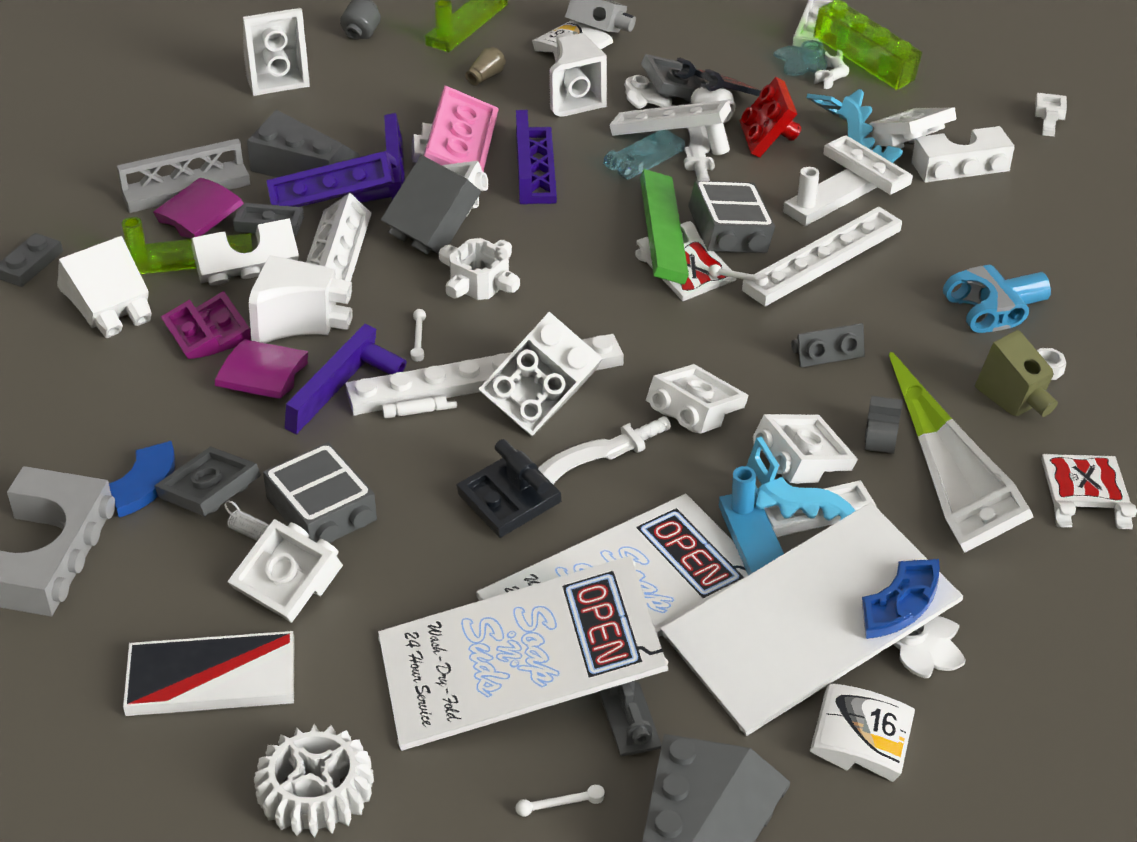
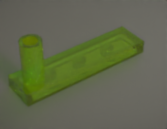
(456, 27)
(170, 254)

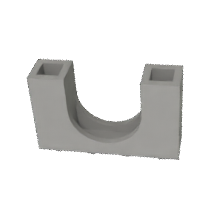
(72, 502)

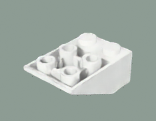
(541, 374)

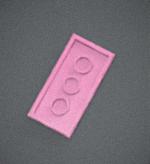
(460, 129)

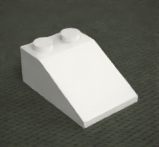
(275, 51)

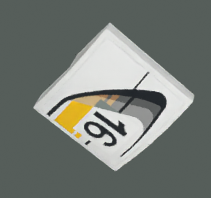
(547, 42)
(863, 730)

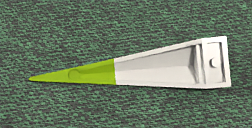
(971, 488)

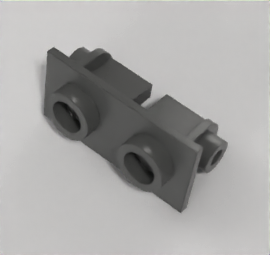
(829, 345)
(630, 719)

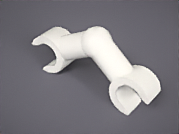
(840, 70)

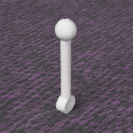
(759, 279)
(417, 352)
(594, 794)

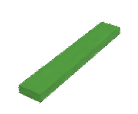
(663, 227)

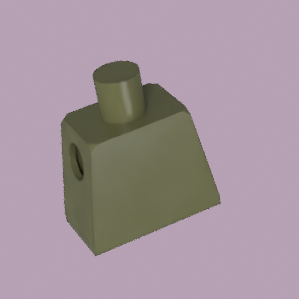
(1017, 376)

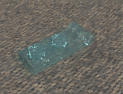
(644, 153)

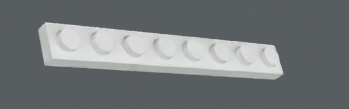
(450, 379)

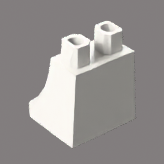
(577, 76)
(105, 286)
(297, 300)

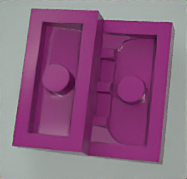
(198, 208)
(207, 328)
(261, 368)

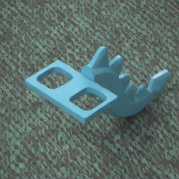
(855, 116)
(791, 498)

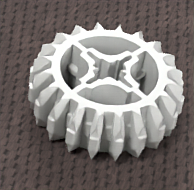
(316, 766)

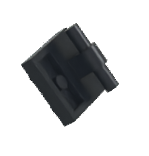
(509, 491)

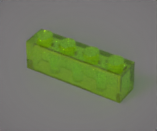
(867, 44)

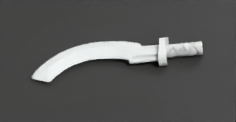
(696, 157)
(602, 448)

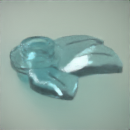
(804, 58)

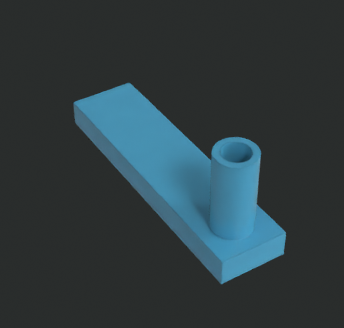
(747, 523)

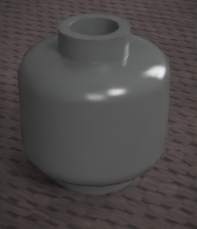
(360, 19)

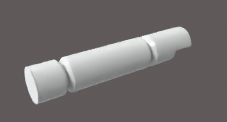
(417, 406)

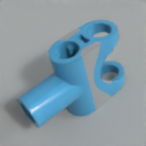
(995, 297)

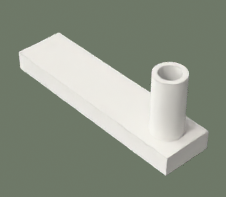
(681, 116)
(820, 199)

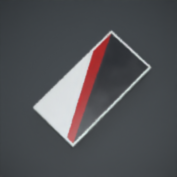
(209, 673)

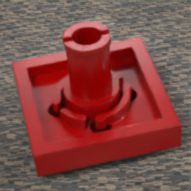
(769, 118)

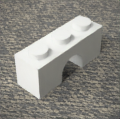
(941, 159)
(218, 261)

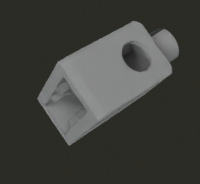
(601, 14)

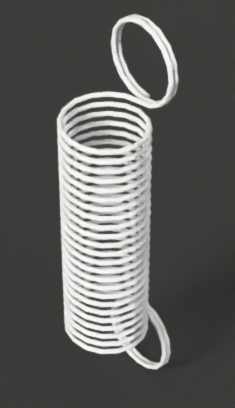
(243, 520)

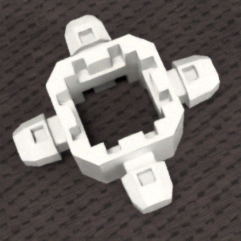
(479, 283)

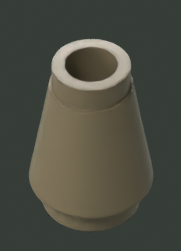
(486, 66)

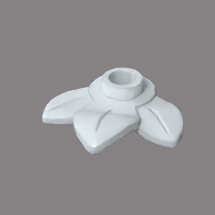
(642, 91)
(931, 648)

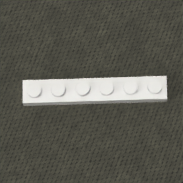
(823, 255)

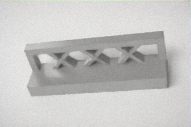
(156, 190)

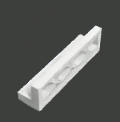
(340, 236)

